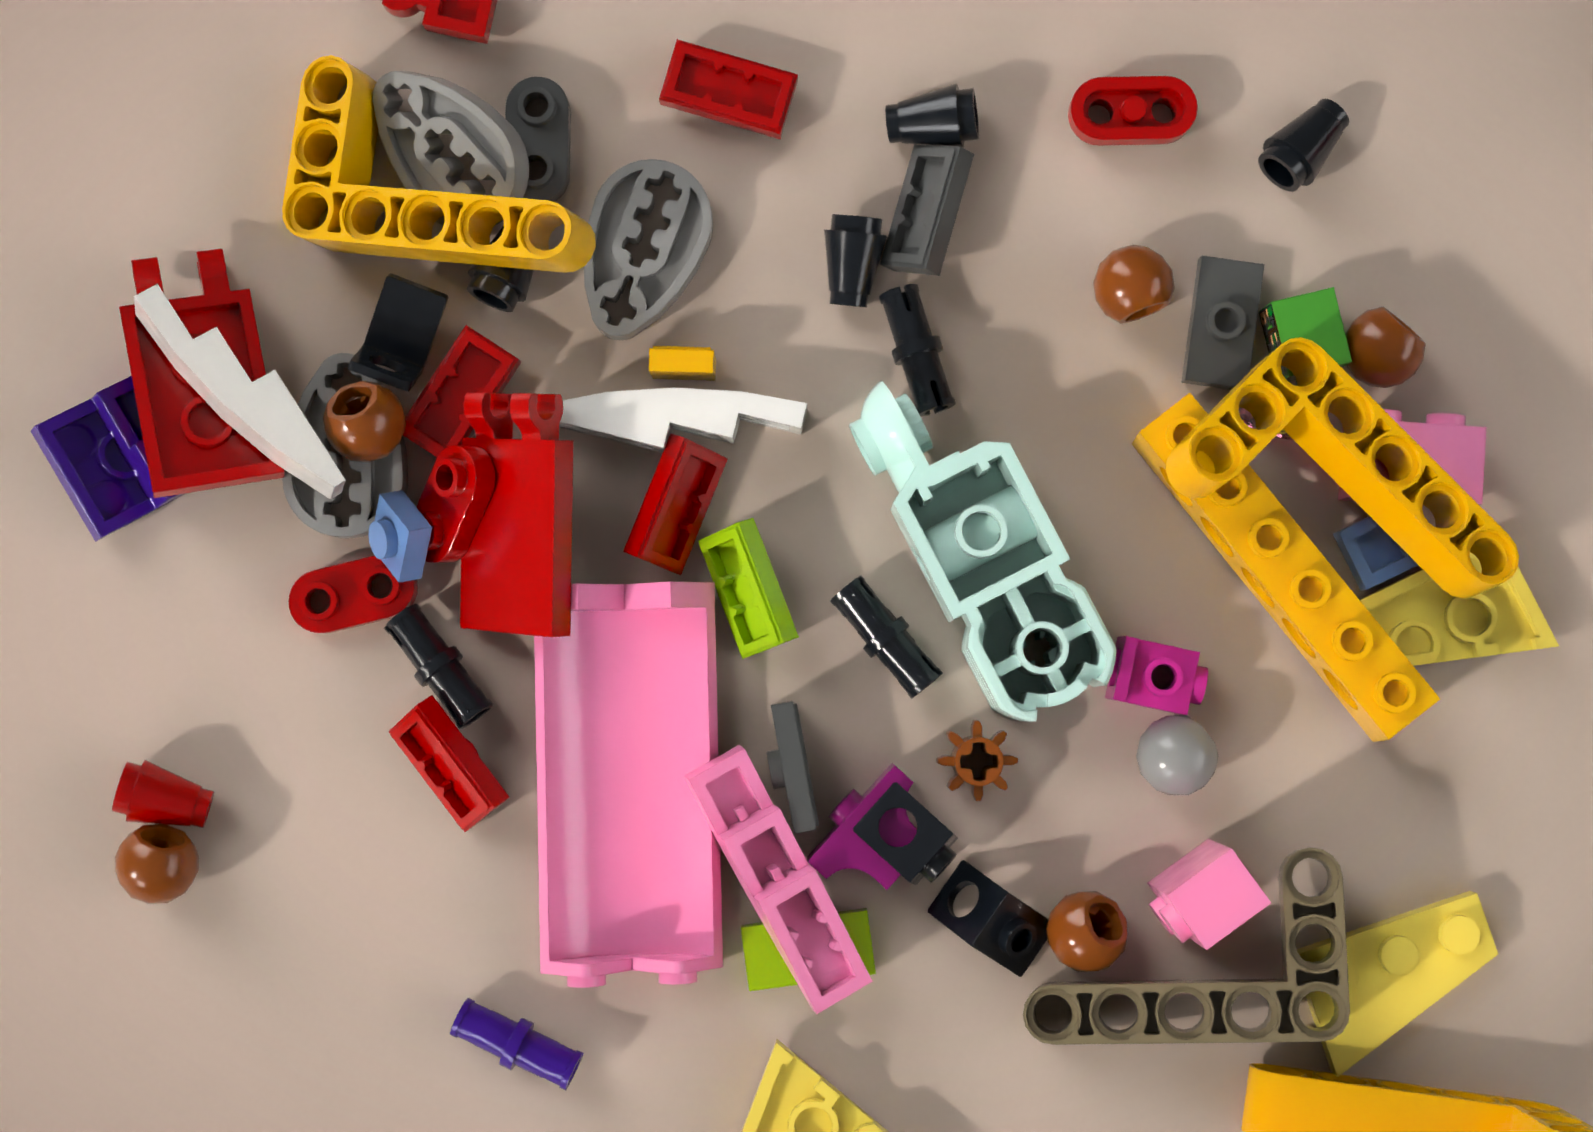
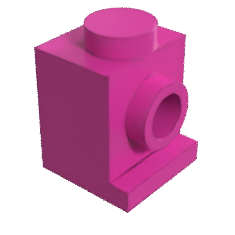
(1133, 671)

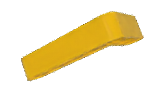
(410, 213)
(1350, 461)
(1319, 1101)

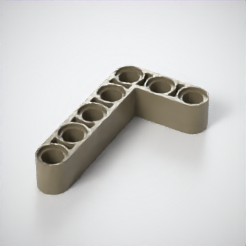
(1218, 995)

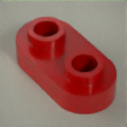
(1129, 107)
(456, 500)
(350, 596)

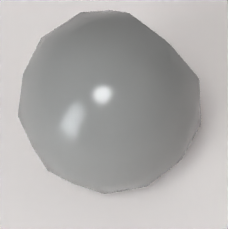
(1177, 755)

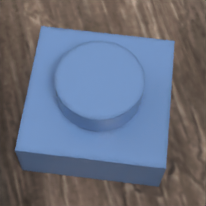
(400, 536)
(1371, 553)

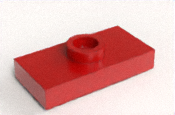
(728, 89)
(469, 366)
(675, 504)
(448, 763)

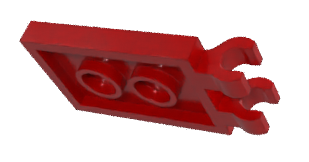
(182, 435)
(522, 550)

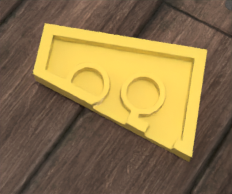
(1443, 628)
(1401, 971)
(801, 1100)

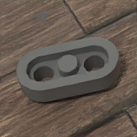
(544, 137)

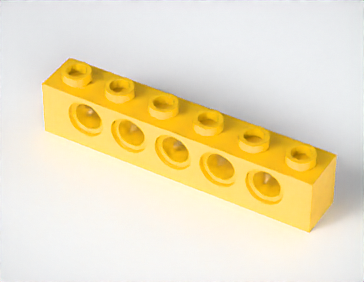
(1296, 585)

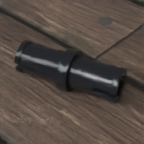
(917, 350)
(886, 636)
(438, 666)

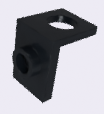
(400, 333)
(928, 851)
(997, 925)

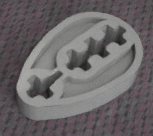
(440, 109)
(680, 247)
(377, 477)

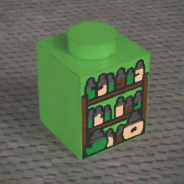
(1310, 317)

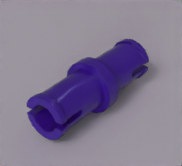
(516, 1043)

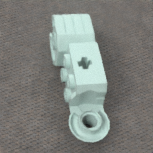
(988, 560)

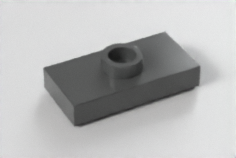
(927, 209)
(1222, 322)
(790, 767)

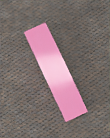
(778, 879)

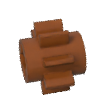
(989, 773)

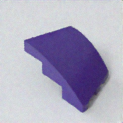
(102, 459)

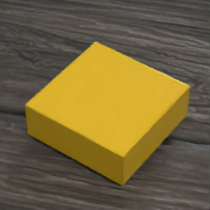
(682, 363)

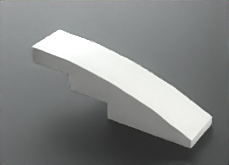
(257, 409)
(650, 415)

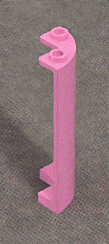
(619, 834)

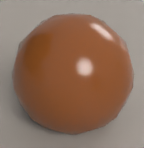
(1133, 283)
(1383, 349)
(364, 421)
(156, 863)
(1087, 931)

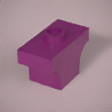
(846, 850)

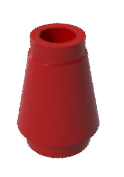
(160, 797)

